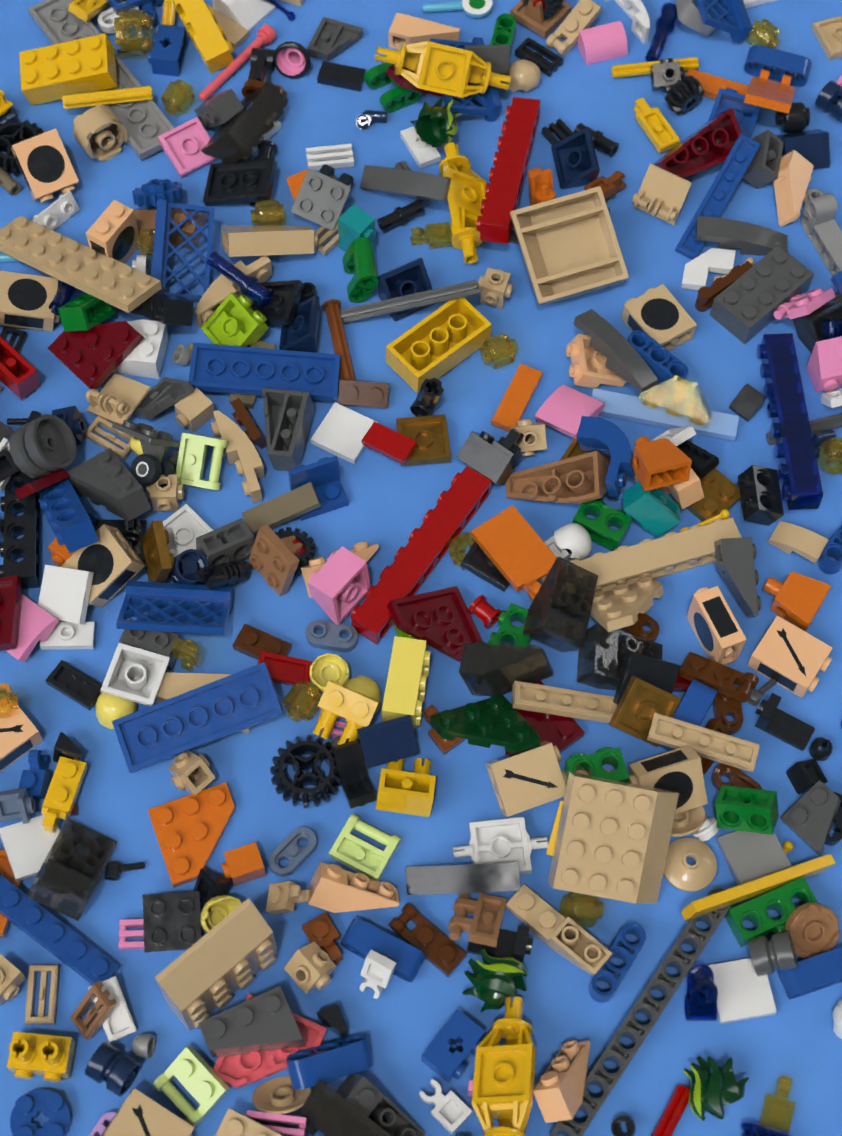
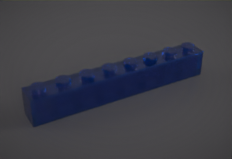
(790, 422)

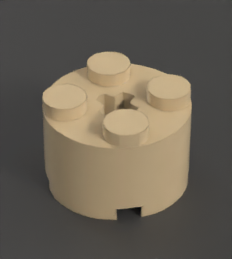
(99, 133)

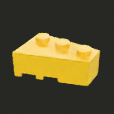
(205, 33)

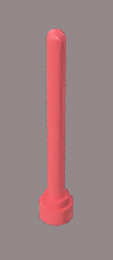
(265, 36)

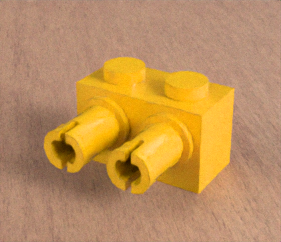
(346, 703)
(406, 791)
(41, 1056)

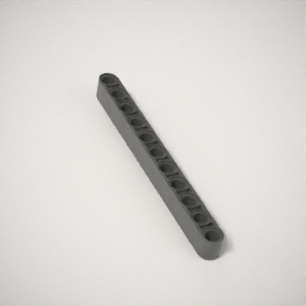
(652, 1009)

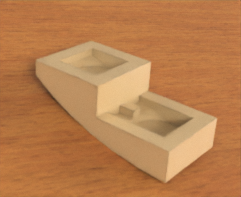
(798, 539)

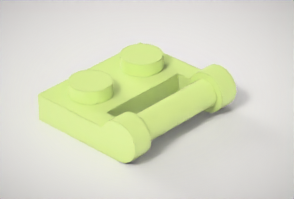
(192, 460)
(360, 854)
(198, 1079)

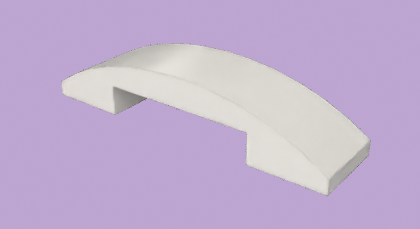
(639, 15)

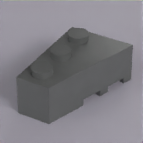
(287, 426)
(252, 1026)

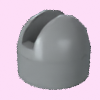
(182, 355)
(144, 1045)

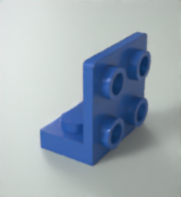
(326, 481)

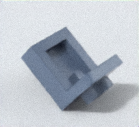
(16, 805)

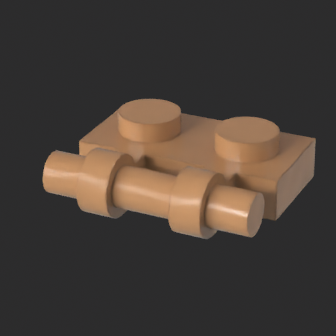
(486, 921)

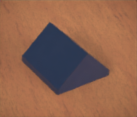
(810, 144)
(576, 160)
(404, 281)
(305, 328)
(387, 741)

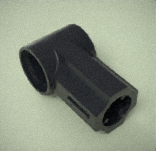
(261, 64)
(427, 398)

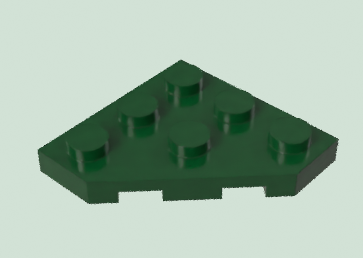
(487, 724)

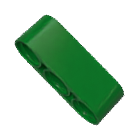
(504, 31)

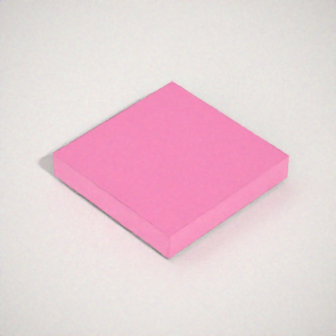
(184, 147)

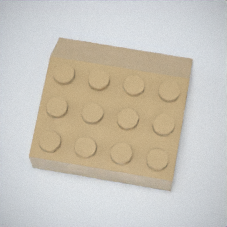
(569, 246)
(612, 839)
(218, 965)

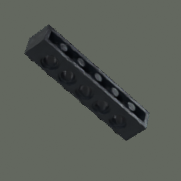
(13, 526)

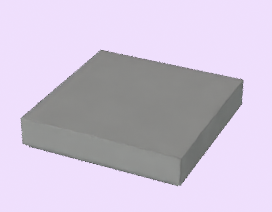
(752, 855)

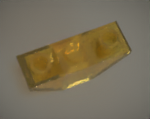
(678, 398)

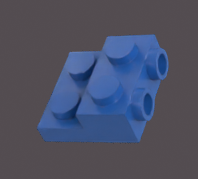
(745, 113)

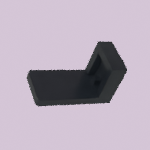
(783, 724)
(353, 774)
(508, 945)

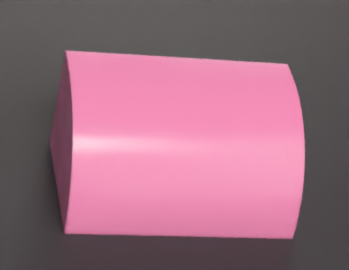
(602, 43)

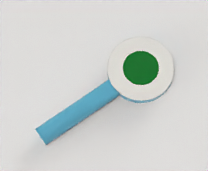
(472, 8)

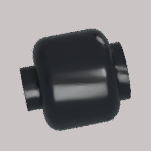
(796, 119)

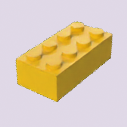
(68, 69)
(438, 342)

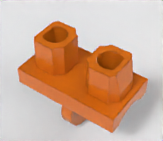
(540, 185)

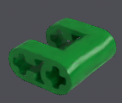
(392, 99)
(361, 262)

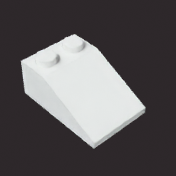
(149, 354)

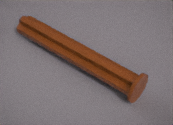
(338, 337)

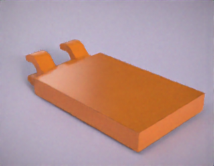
(770, 93)
(515, 550)

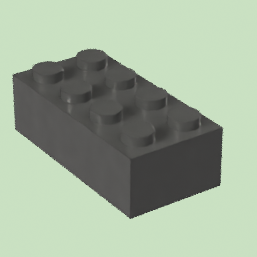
(755, 296)

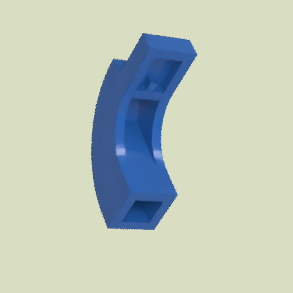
(609, 439)

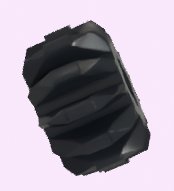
(684, 95)

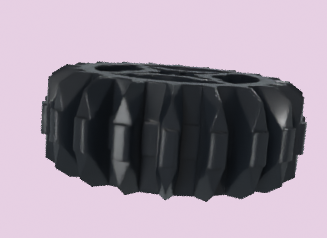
(11, 134)
(295, 789)

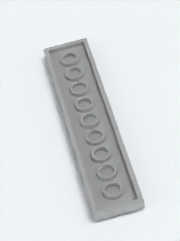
(141, 118)

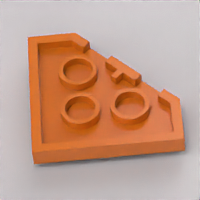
(191, 830)

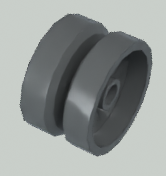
(42, 446)

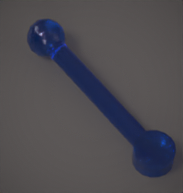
(290, 15)

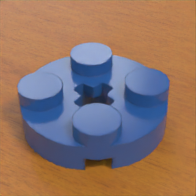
(40, 1101)

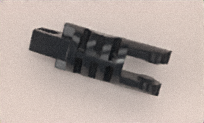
(224, 574)

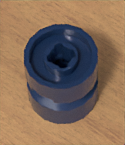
(831, 100)
(186, 566)
(113, 1068)

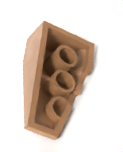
(147, 217)
(562, 481)

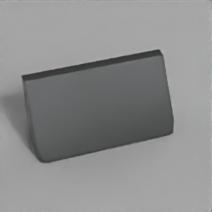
(496, 54)

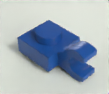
(37, 778)

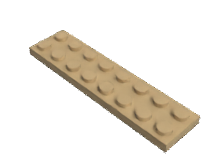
(77, 264)

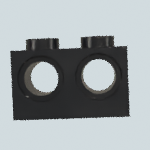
(760, 495)

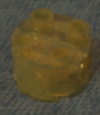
(123, 26)

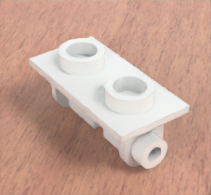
(57, 212)

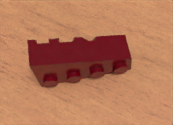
(704, 147)

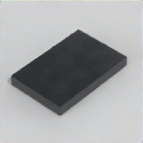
(240, 182)

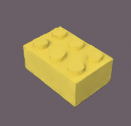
(406, 680)

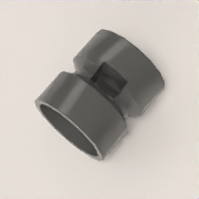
(773, 953)

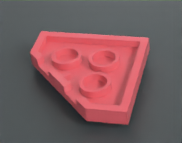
(257, 1065)

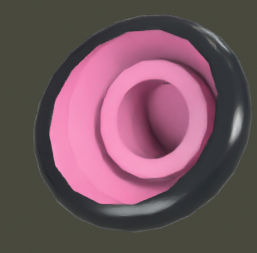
(291, 59)

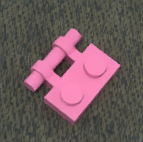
(804, 304)

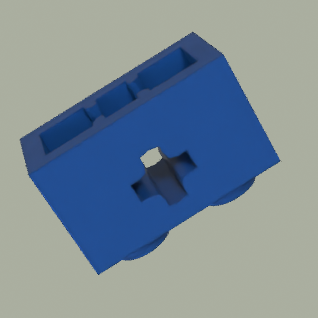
(168, 50)
(457, 1030)

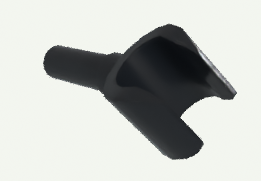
(21, 421)
(113, 869)

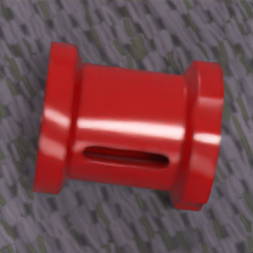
(485, 611)

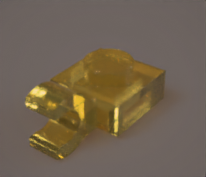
(434, 235)
(145, 242)
(187, 652)
(776, 1109)

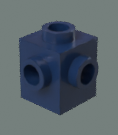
(74, 420)

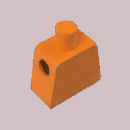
(659, 463)
(797, 598)

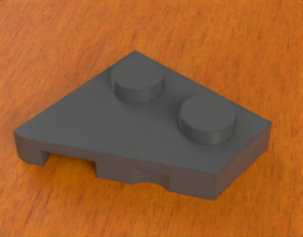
(333, 38)
(163, 396)
(813, 816)

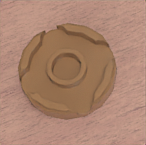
(813, 929)

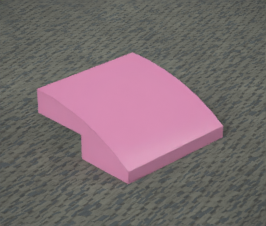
(565, 409)
(33, 625)

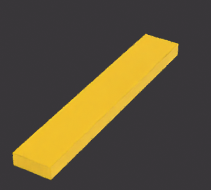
(756, 887)

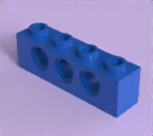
(67, 516)

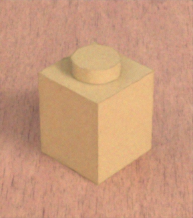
(194, 410)

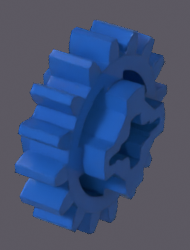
(155, 190)

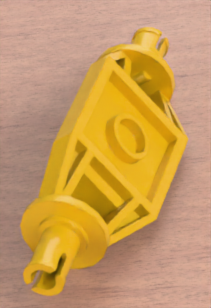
(442, 68)
(464, 201)
(505, 1074)

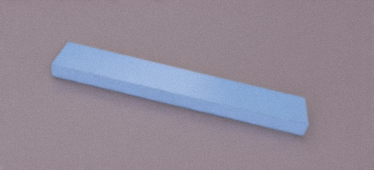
(632, 409)

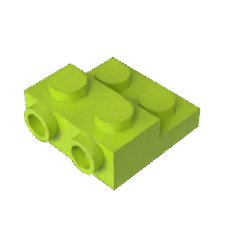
(235, 322)

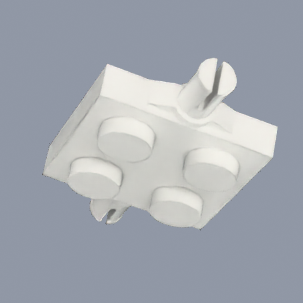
(501, 842)

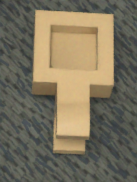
(284, 896)

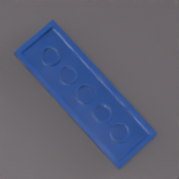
(251, 369)
(197, 717)

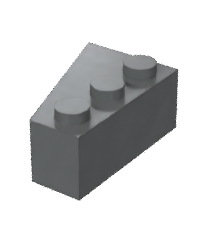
(110, 484)

